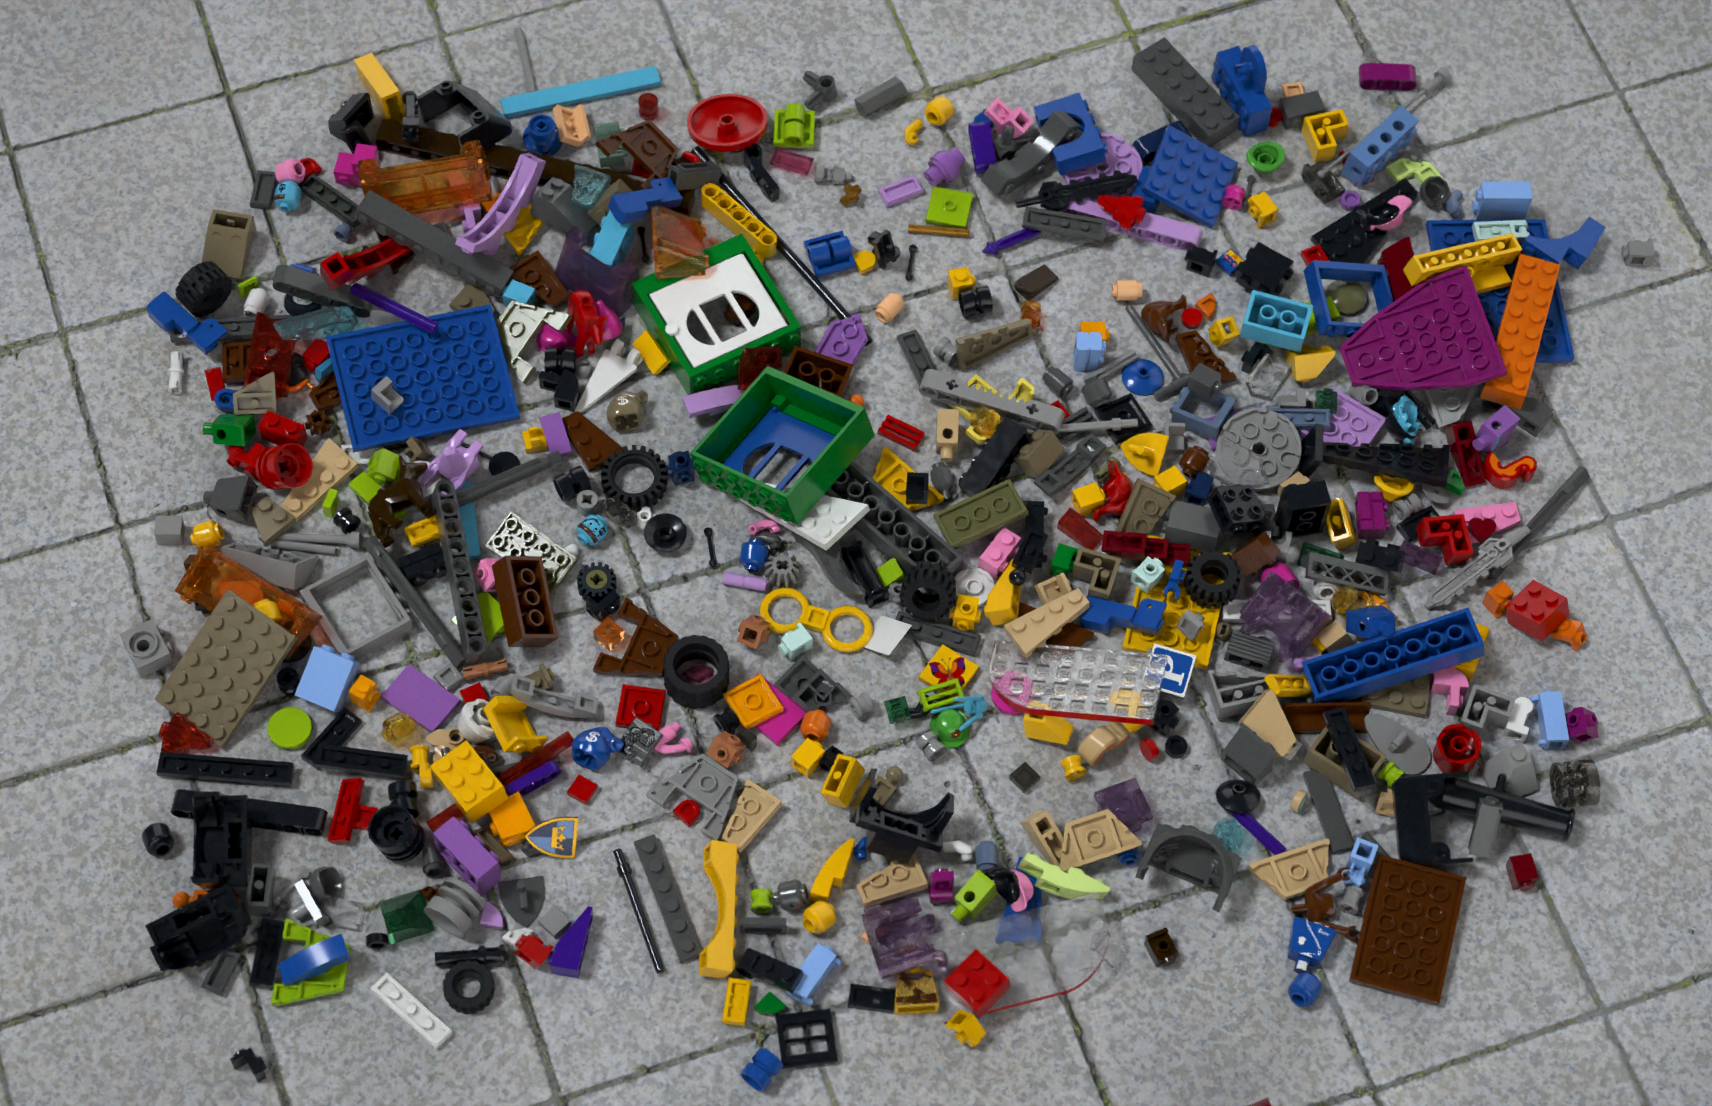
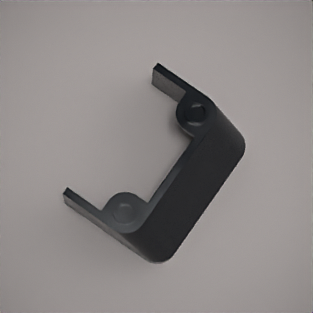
(486, 121)
(1413, 821)

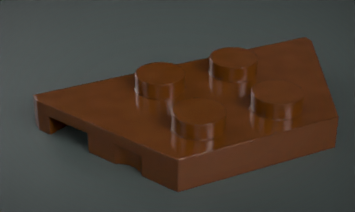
(1071, 634)

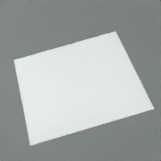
(886, 635)

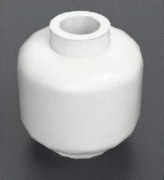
(1324, 590)

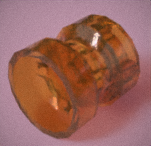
(1031, 310)

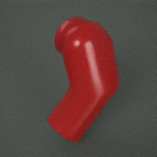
(690, 157)

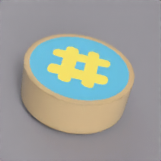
(1298, 800)

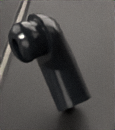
(918, 711)

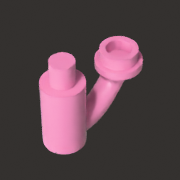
(669, 734)

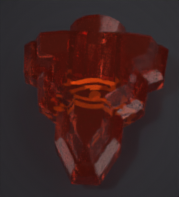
(182, 735)

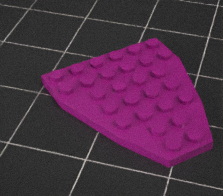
(1426, 340)

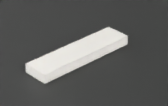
(411, 1010)

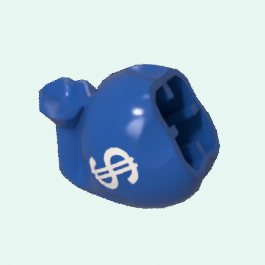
(594, 746)

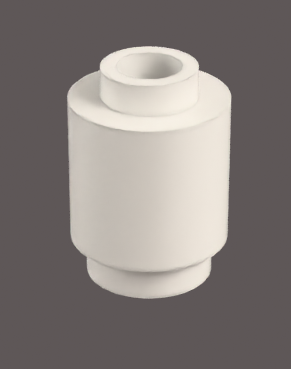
(256, 302)

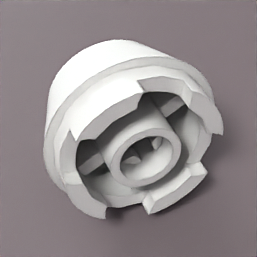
(474, 723)

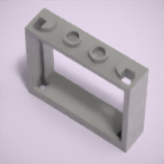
(344, 576)

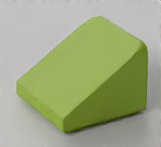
(245, 287)
(889, 573)

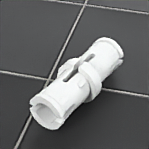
(175, 372)

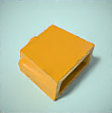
(511, 820)

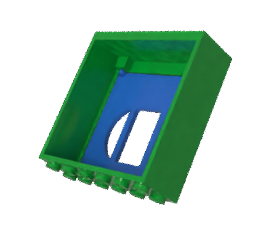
(792, 417)

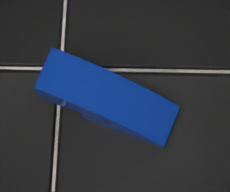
(314, 960)

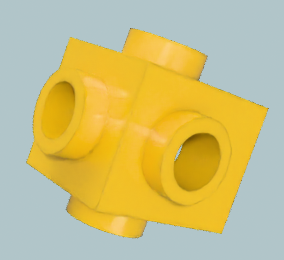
(965, 613)

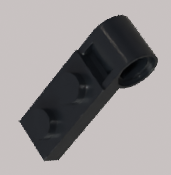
(758, 172)
(769, 969)

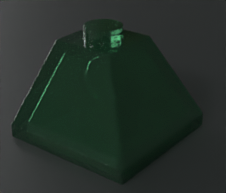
(406, 916)

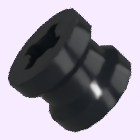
(346, 520)
(290, 686)
(726, 720)

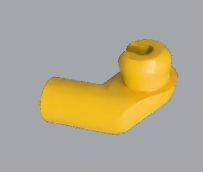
(910, 132)

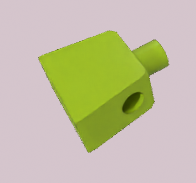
(980, 890)

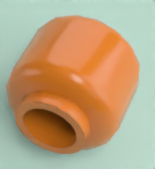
(815, 725)

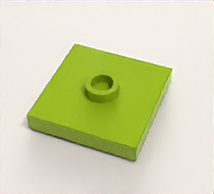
(949, 208)

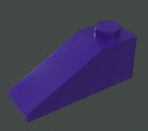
(570, 949)

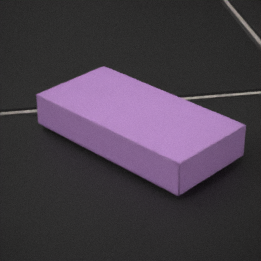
(900, 191)

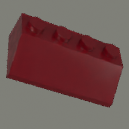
(1394, 260)

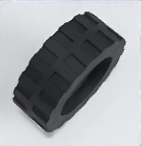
(463, 970)

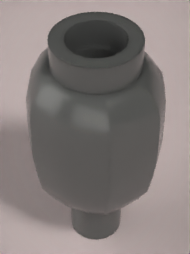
(941, 479)

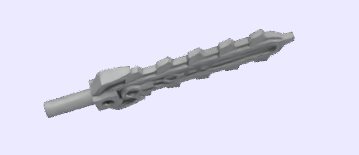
(1492, 554)

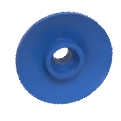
(1142, 384)

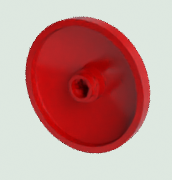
(727, 122)

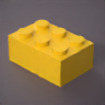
(469, 782)

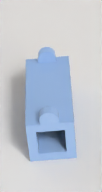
(1551, 720)
(815, 970)

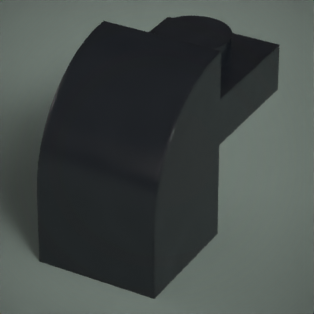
(565, 388)

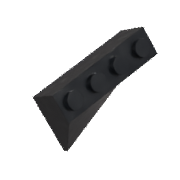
(995, 458)

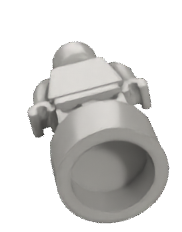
(836, 174)

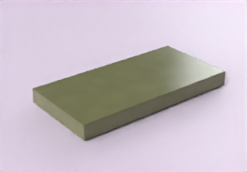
(981, 514)

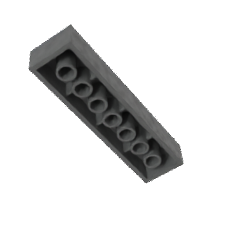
(892, 525)

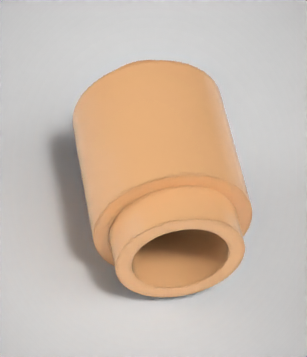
(1126, 290)
(889, 307)

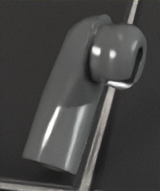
(772, 539)

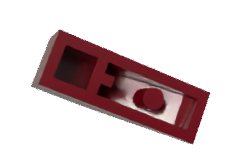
(1466, 457)

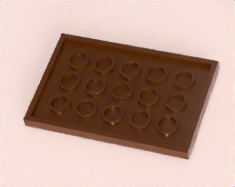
(1407, 929)

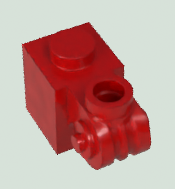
(246, 461)

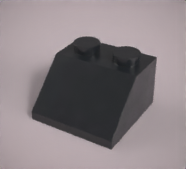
(356, 107)

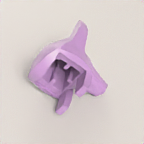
(454, 462)

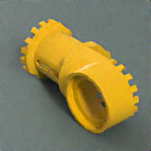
(421, 765)

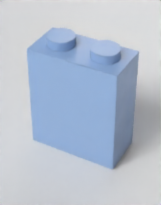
(1502, 200)
(327, 678)

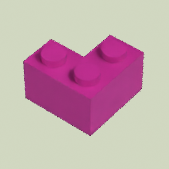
(346, 167)

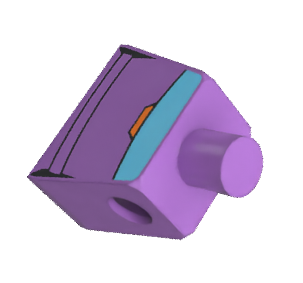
(1489, 438)

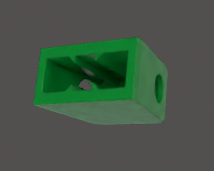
(231, 429)

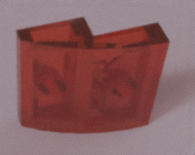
(754, 361)

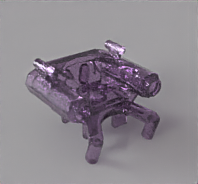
(1278, 595)
(892, 923)

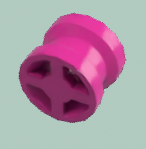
(1233, 197)

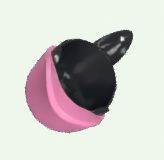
(1386, 216)
(1011, 886)

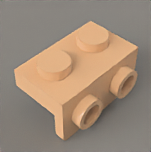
(572, 125)

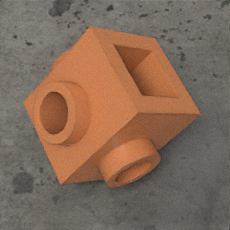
(754, 631)
(726, 749)

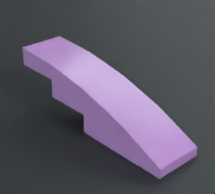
(711, 401)

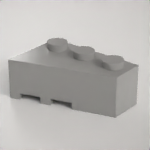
(1234, 693)

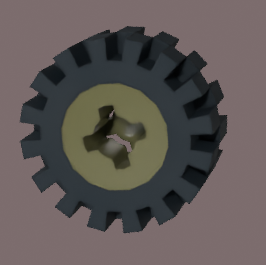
(604, 583)

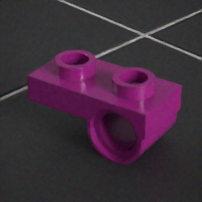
(941, 886)

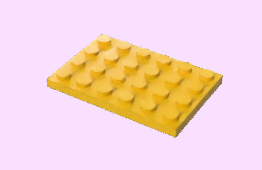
(1170, 635)

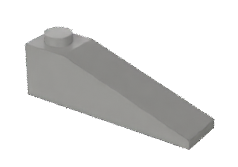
(278, 568)

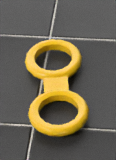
(817, 619)

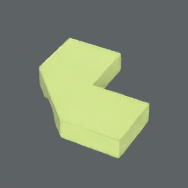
(1405, 168)

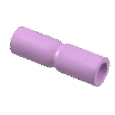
(748, 582)

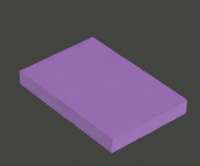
(421, 699)

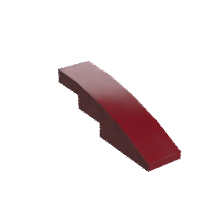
(1139, 547)

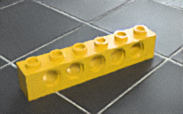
(1477, 255)

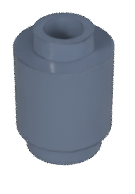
(986, 855)

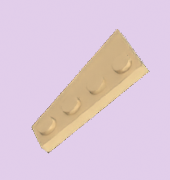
(329, 470)
(1040, 624)

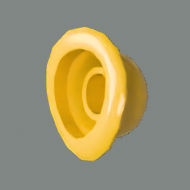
(1393, 487)

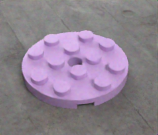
(1119, 157)

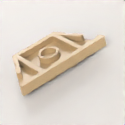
(1094, 839)
(1293, 870)

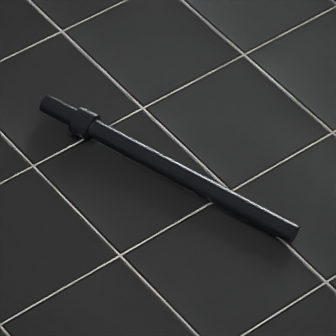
(624, 871)

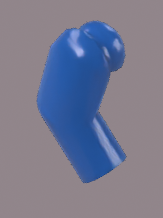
(860, 850)

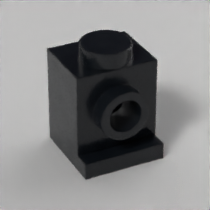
(1200, 260)

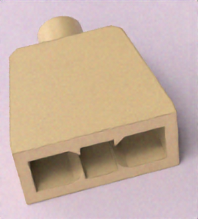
(947, 433)

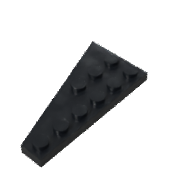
(1347, 240)

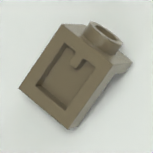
(543, 678)

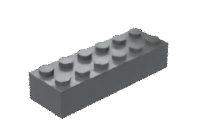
(1185, 92)

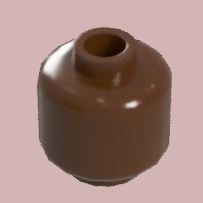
(1194, 461)

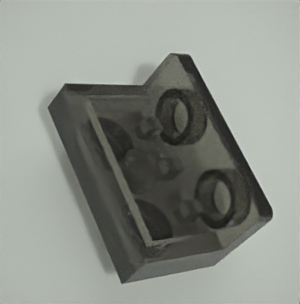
(1324, 188)

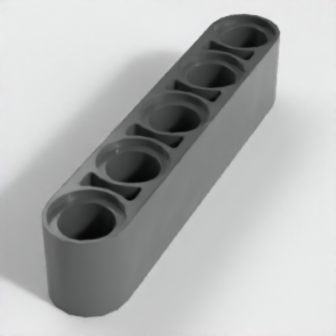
(315, 289)

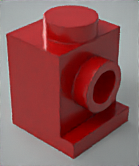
(532, 950)

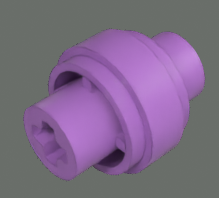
(944, 166)

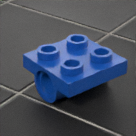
(829, 254)

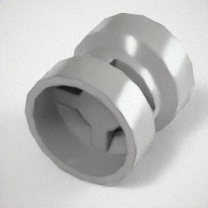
(946, 350)
(1407, 506)
(931, 746)

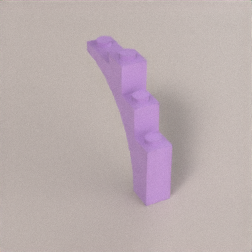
(502, 216)

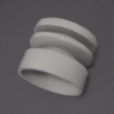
(454, 907)

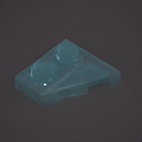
(588, 186)

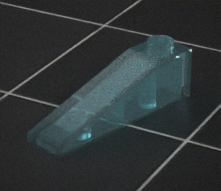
(317, 324)

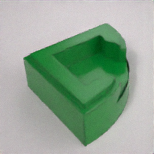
(1454, 482)
(770, 1005)

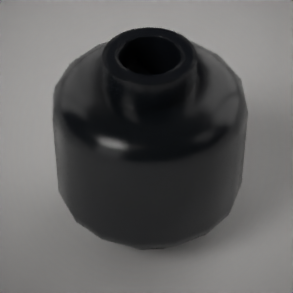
(158, 839)

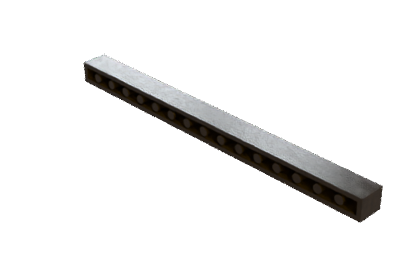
(501, 159)

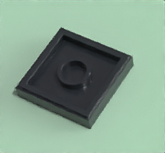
(1124, 408)

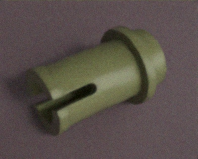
(1103, 471)

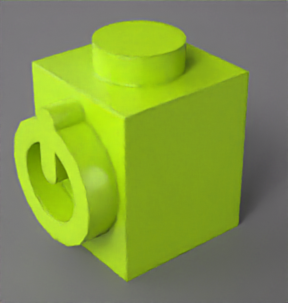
(383, 466)

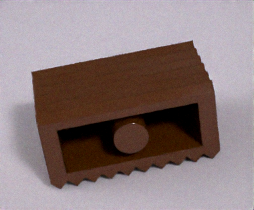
(1255, 554)

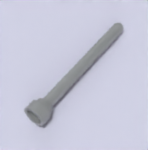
(352, 539)

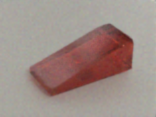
(1079, 529)

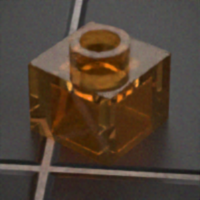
(608, 639)

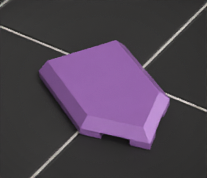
(844, 339)

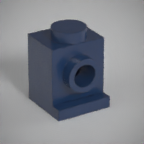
(1199, 489)

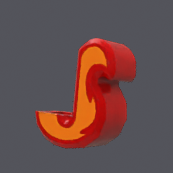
(1507, 476)

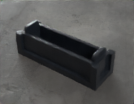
(1036, 521)
(864, 574)

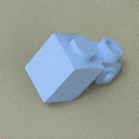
(1360, 862)

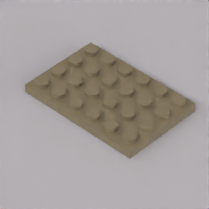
(226, 667)

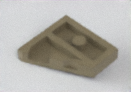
(470, 297)
(256, 396)
(271, 520)

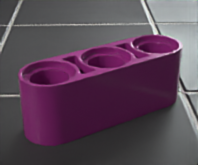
(1387, 76)

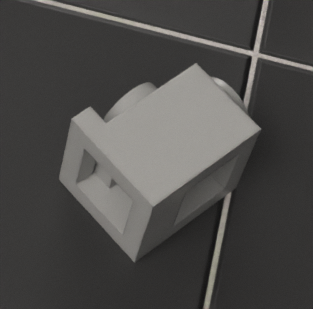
(1638, 252)

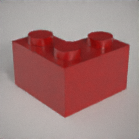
(1448, 532)

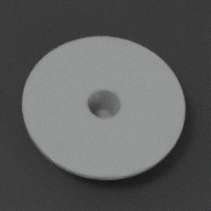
(1436, 494)

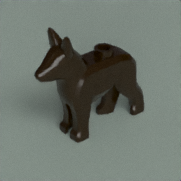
(396, 498)

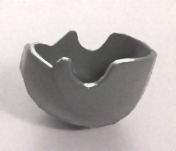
(1434, 191)
(326, 883)

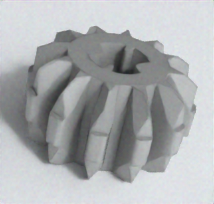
(782, 569)

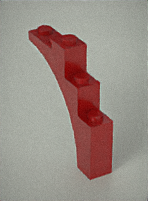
(350, 268)

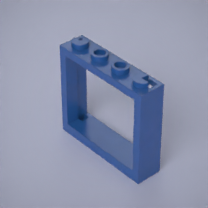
(1348, 272)

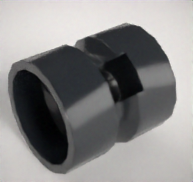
(974, 301)
(558, 360)
(572, 483)
(404, 794)

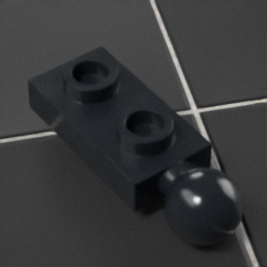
(1027, 555)

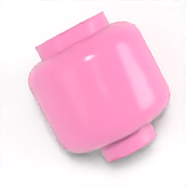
(290, 170)

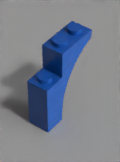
(1572, 248)

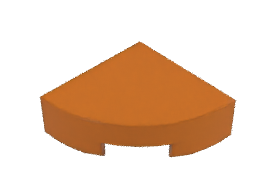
(1206, 306)

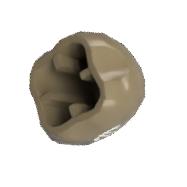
(626, 410)

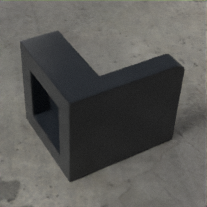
(917, 488)

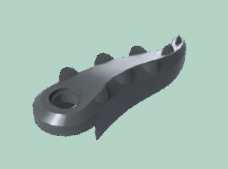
(833, 566)

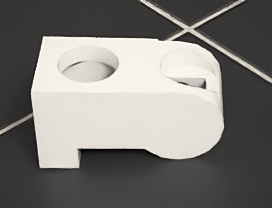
(1515, 726)

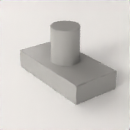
(309, 905)

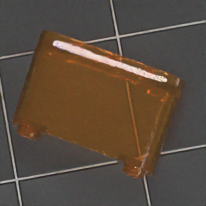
(677, 244)

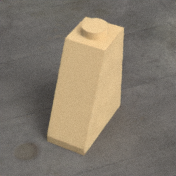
(1270, 723)

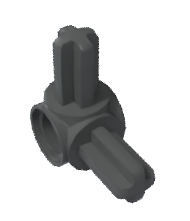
(823, 86)
(1006, 146)

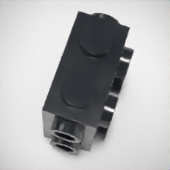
(1264, 270)
(1237, 509)

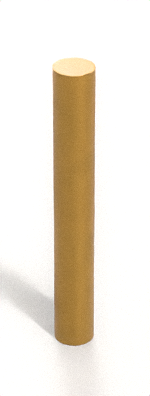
(938, 230)

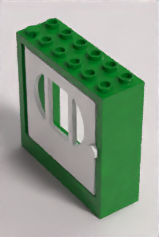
(730, 270)

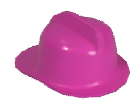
(553, 338)

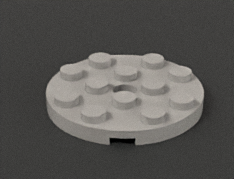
(1274, 433)

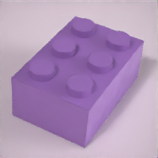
(467, 855)

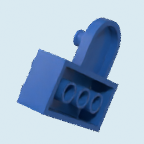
(1241, 84)

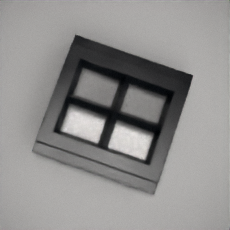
(806, 1038)

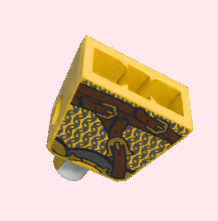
(915, 992)

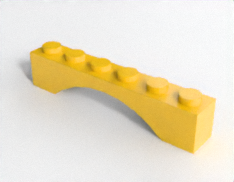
(720, 866)

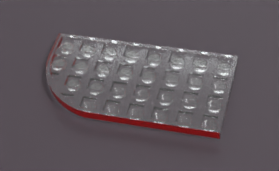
(1079, 682)
(1038, 949)

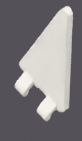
(609, 373)

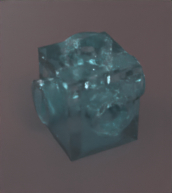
(1230, 833)

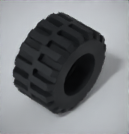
(204, 289)
(1216, 564)
(928, 605)

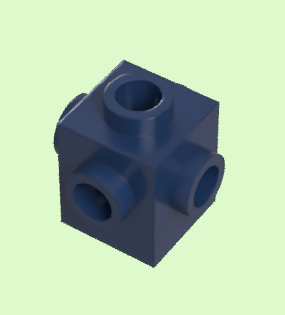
(680, 467)

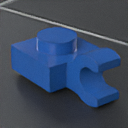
(1177, 575)

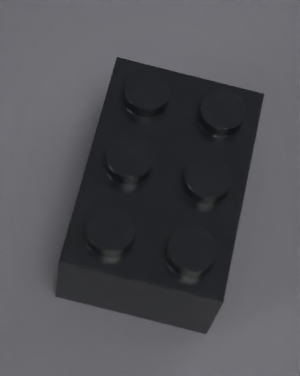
(1303, 508)

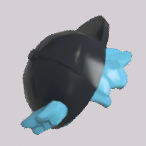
(1402, 419)

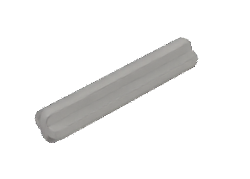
(1113, 365)

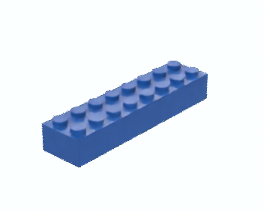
(1394, 658)

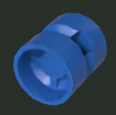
(542, 133)
(764, 1066)

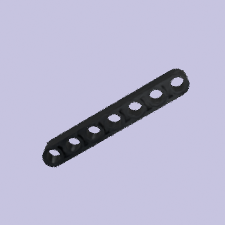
(265, 814)

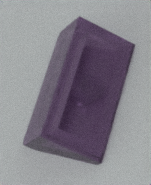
(1421, 557)

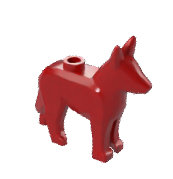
(587, 321)

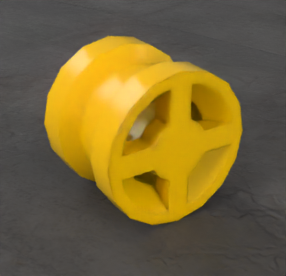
(1073, 767)

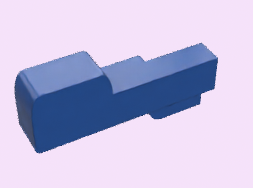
(633, 205)
(171, 315)
(1105, 614)

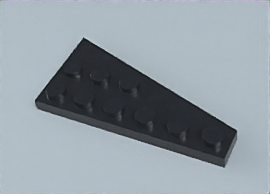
(1395, 460)

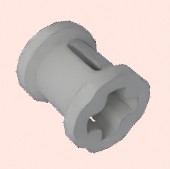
(1351, 899)

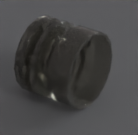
(1574, 783)

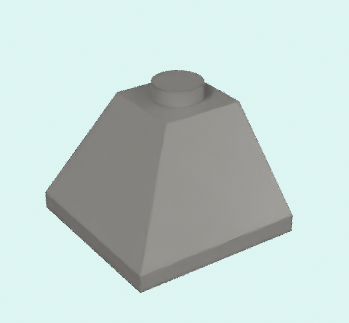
(1516, 766)

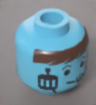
(287, 196)
(592, 530)

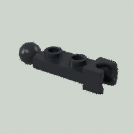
(411, 121)

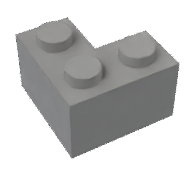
(1486, 706)

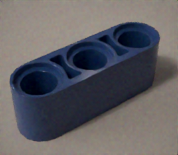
(1149, 143)

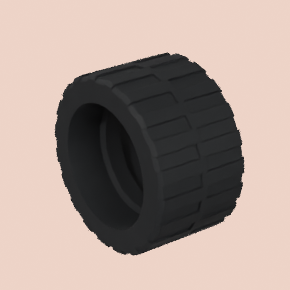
(689, 649)

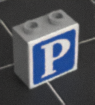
(1177, 670)

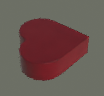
(1481, 529)

